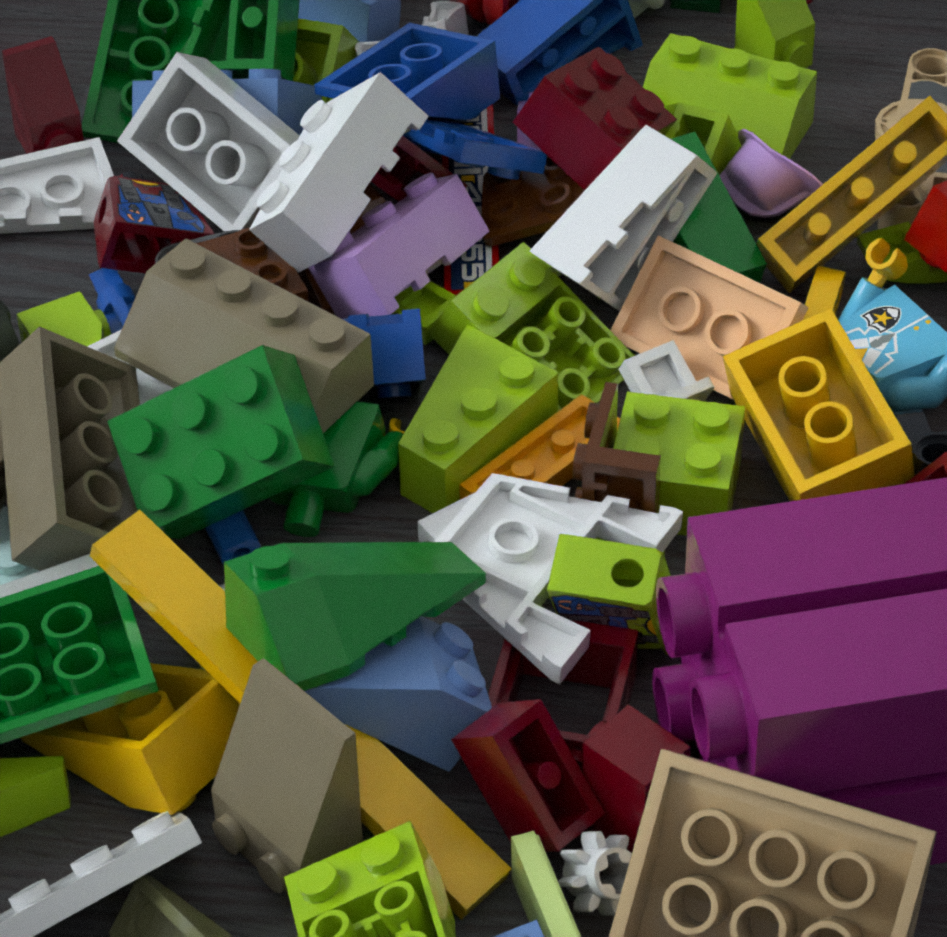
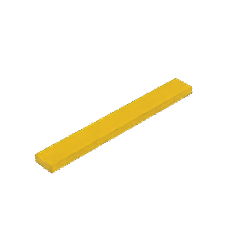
(194, 614)

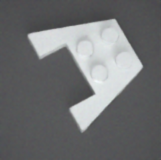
(513, 537)

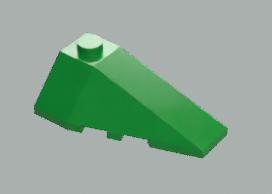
(132, 44)
(328, 604)

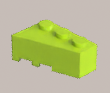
(471, 415)

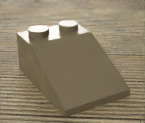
(286, 780)

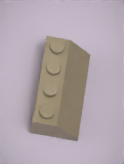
(207, 311)
(59, 449)

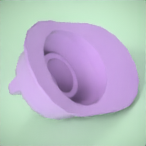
(764, 180)

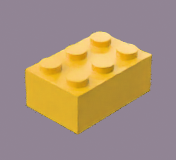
(818, 411)

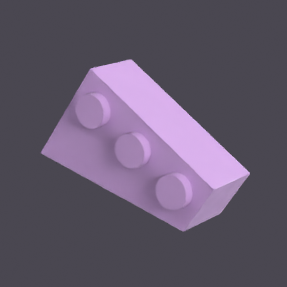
(400, 247)

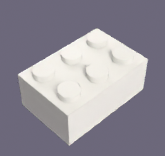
(209, 140)

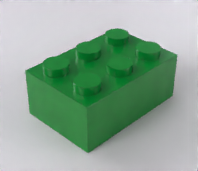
(221, 442)

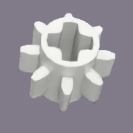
(583, 869)

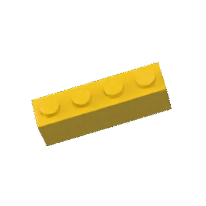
(856, 195)

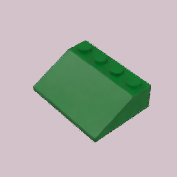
(68, 653)

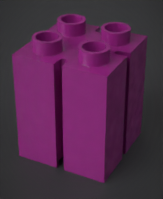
(818, 648)

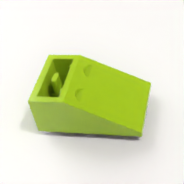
(540, 317)
(373, 891)

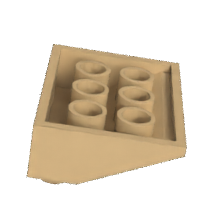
(766, 861)

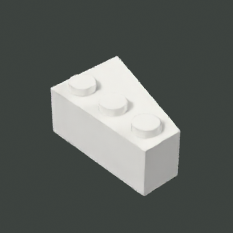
(329, 168)

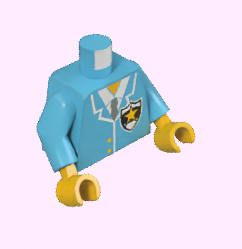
(895, 336)

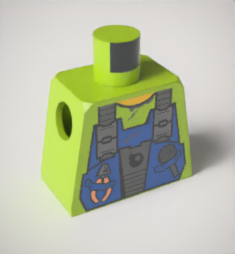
(608, 585)

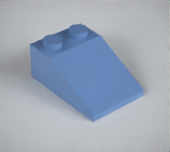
(413, 692)

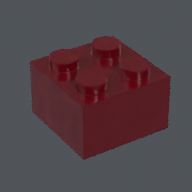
(589, 114)

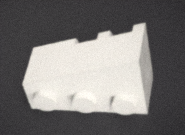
(622, 212)

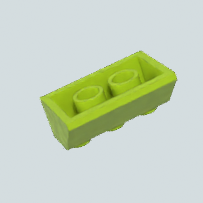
(757, 92)

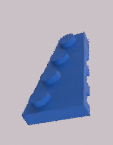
(477, 148)

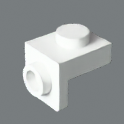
(664, 373)

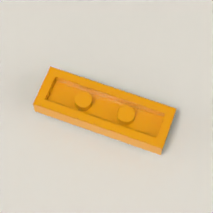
(543, 453)

